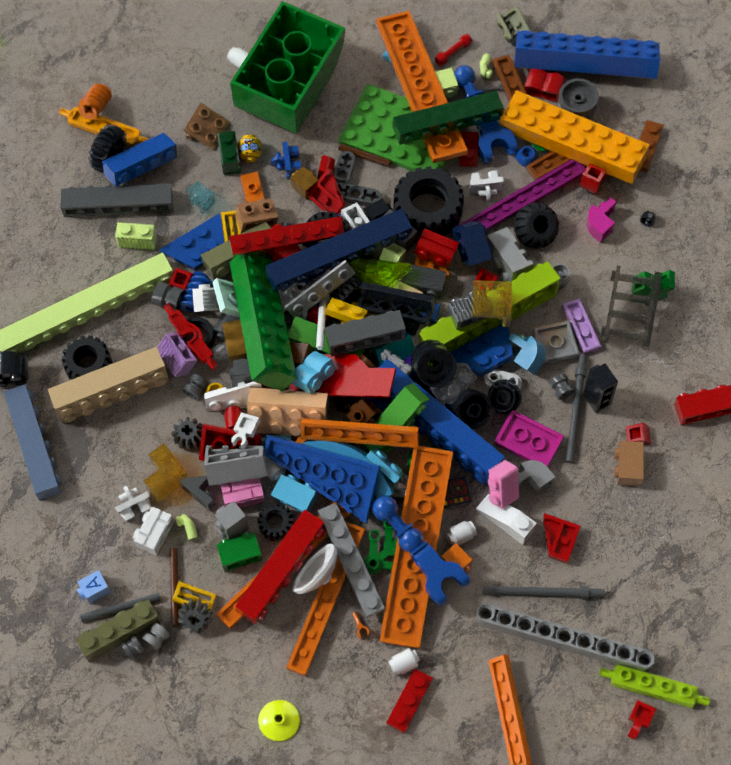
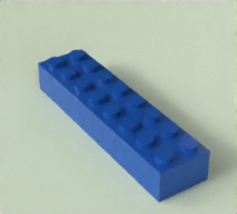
(587, 54)
(449, 432)

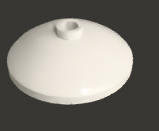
(316, 570)

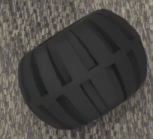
(544, 218)

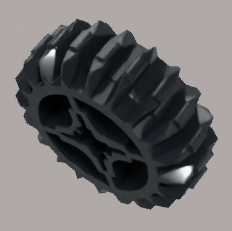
(106, 144)

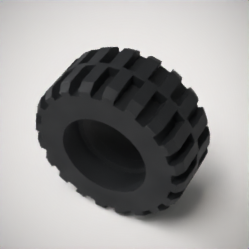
(430, 182)

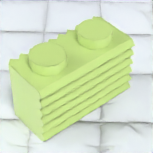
(136, 235)

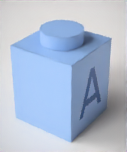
(93, 587)

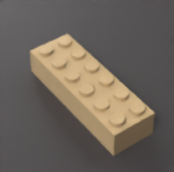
(108, 385)

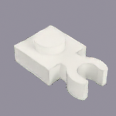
(245, 427)

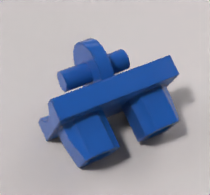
(289, 152)

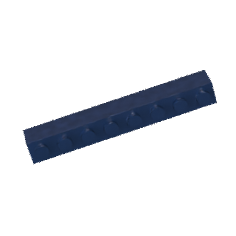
(332, 252)

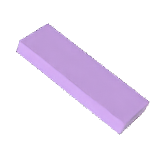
(581, 326)

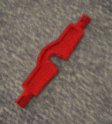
(185, 329)

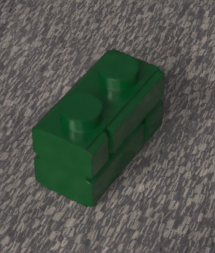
(229, 152)

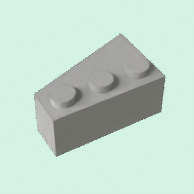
(507, 255)
(234, 464)

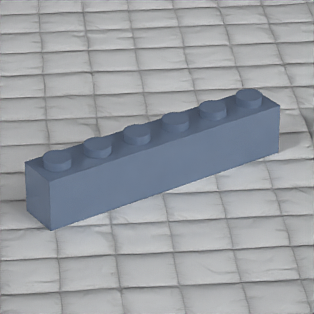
(32, 442)

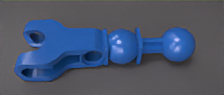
(491, 132)
(421, 552)

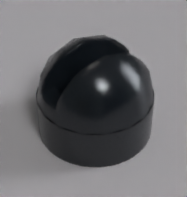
(648, 222)

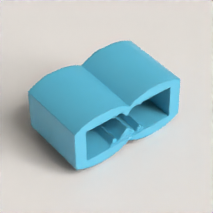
(313, 372)

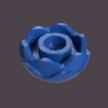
(521, 156)

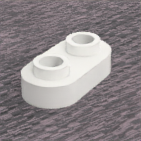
(501, 375)

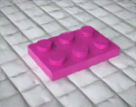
(528, 438)

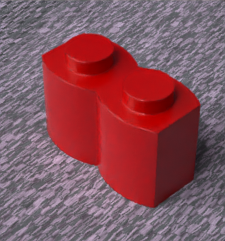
(544, 84)

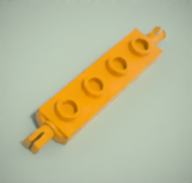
(95, 125)

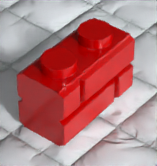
(436, 248)

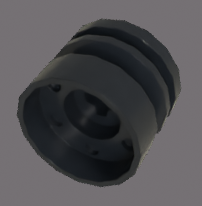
(440, 370)

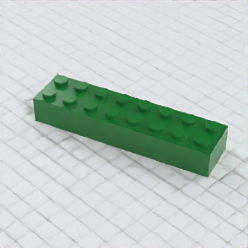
(262, 323)

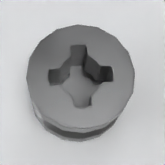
(132, 647)

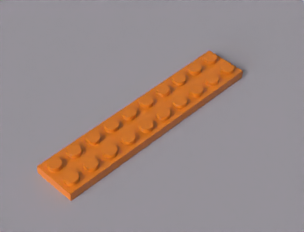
(418, 79)
(424, 509)

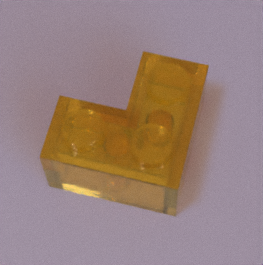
(168, 473)

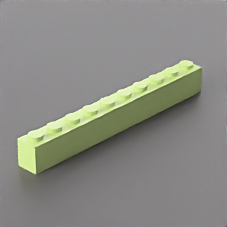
(85, 305)

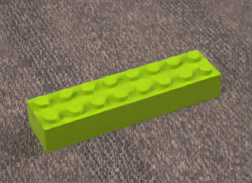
(528, 292)

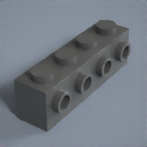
(365, 333)

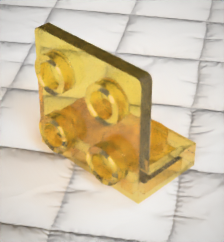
(492, 300)

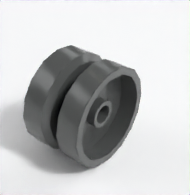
(579, 98)

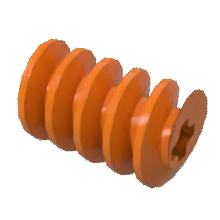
(94, 101)

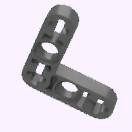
(344, 185)

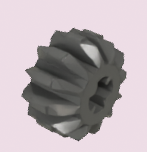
(180, 433)
(203, 615)

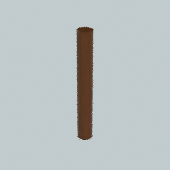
(365, 155)

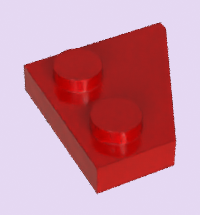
(560, 537)

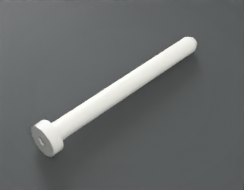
(321, 322)

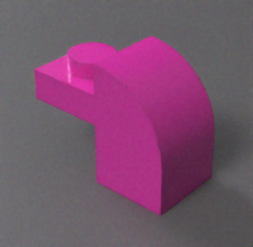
(598, 222)

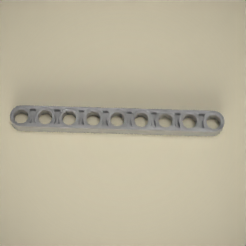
(574, 635)

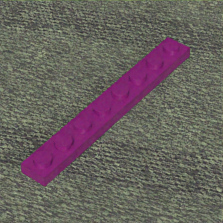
(529, 194)

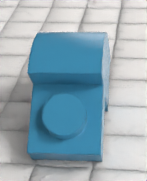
(532, 353)

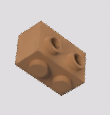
(254, 213)
(630, 463)

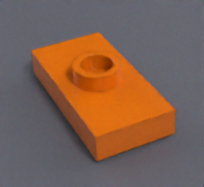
(252, 187)

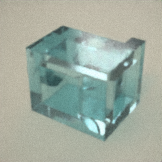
(200, 196)

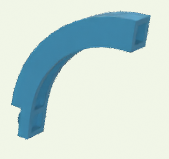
(384, 485)

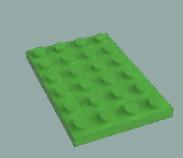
(372, 130)

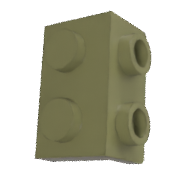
(511, 23)

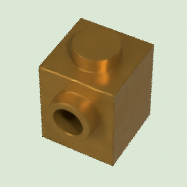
(303, 181)

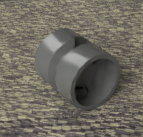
(165, 294)

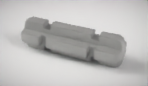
(406, 368)

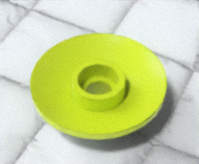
(279, 730)

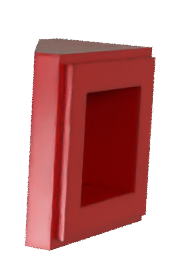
(638, 433)

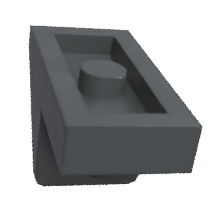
(194, 487)

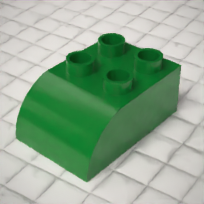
(288, 67)

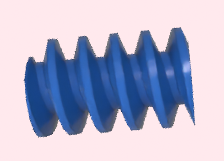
(187, 300)

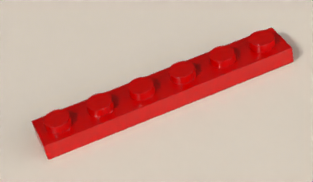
(286, 236)

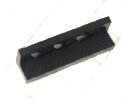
(398, 300)

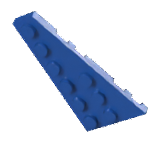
(334, 475)

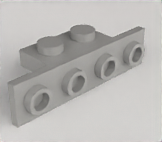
(319, 288)

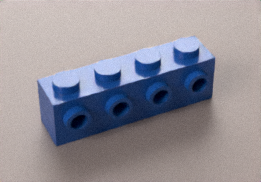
(139, 159)

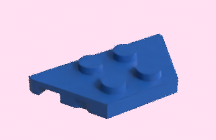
(190, 246)
(486, 351)

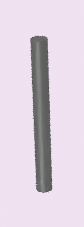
(117, 608)

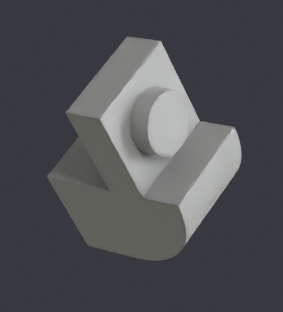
(536, 474)

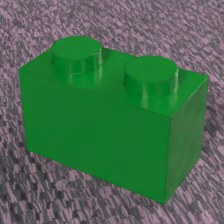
(239, 551)

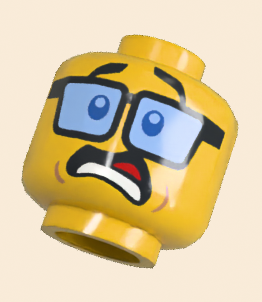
(249, 148)

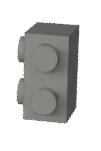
(230, 521)

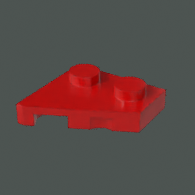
(327, 193)

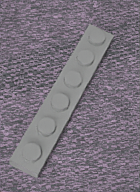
(351, 560)

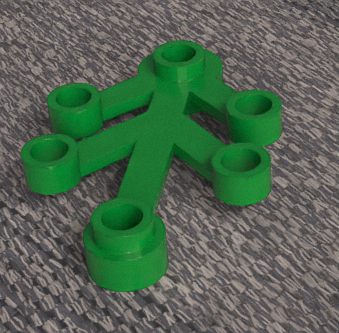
(389, 550)

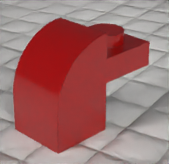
(593, 178)

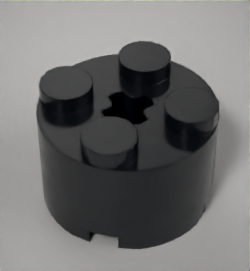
(13, 368)
(471, 408)

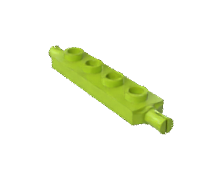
(654, 686)

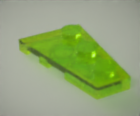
(379, 272)

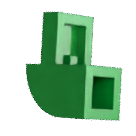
(667, 285)

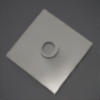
(557, 341)

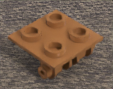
(205, 126)

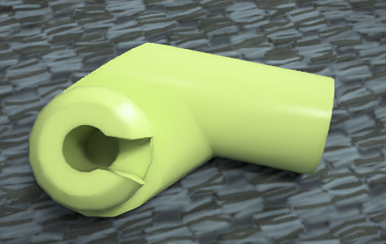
(484, 71)
(189, 525)

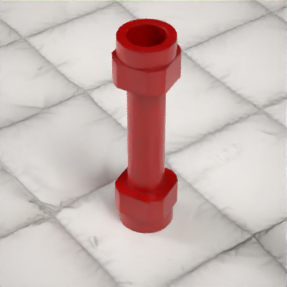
(464, 41)

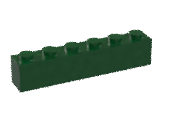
(447, 117)

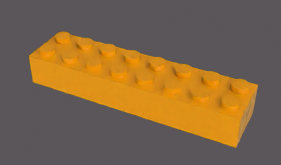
(574, 136)

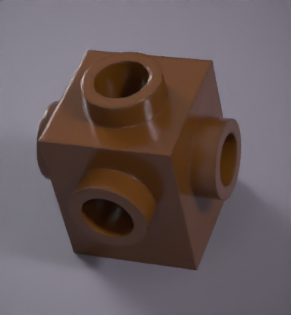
(364, 412)

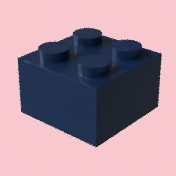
(472, 243)

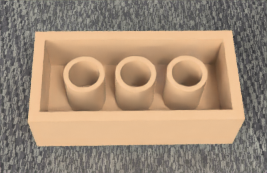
(283, 410)

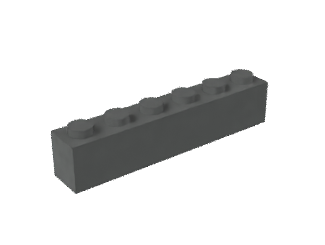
(117, 200)

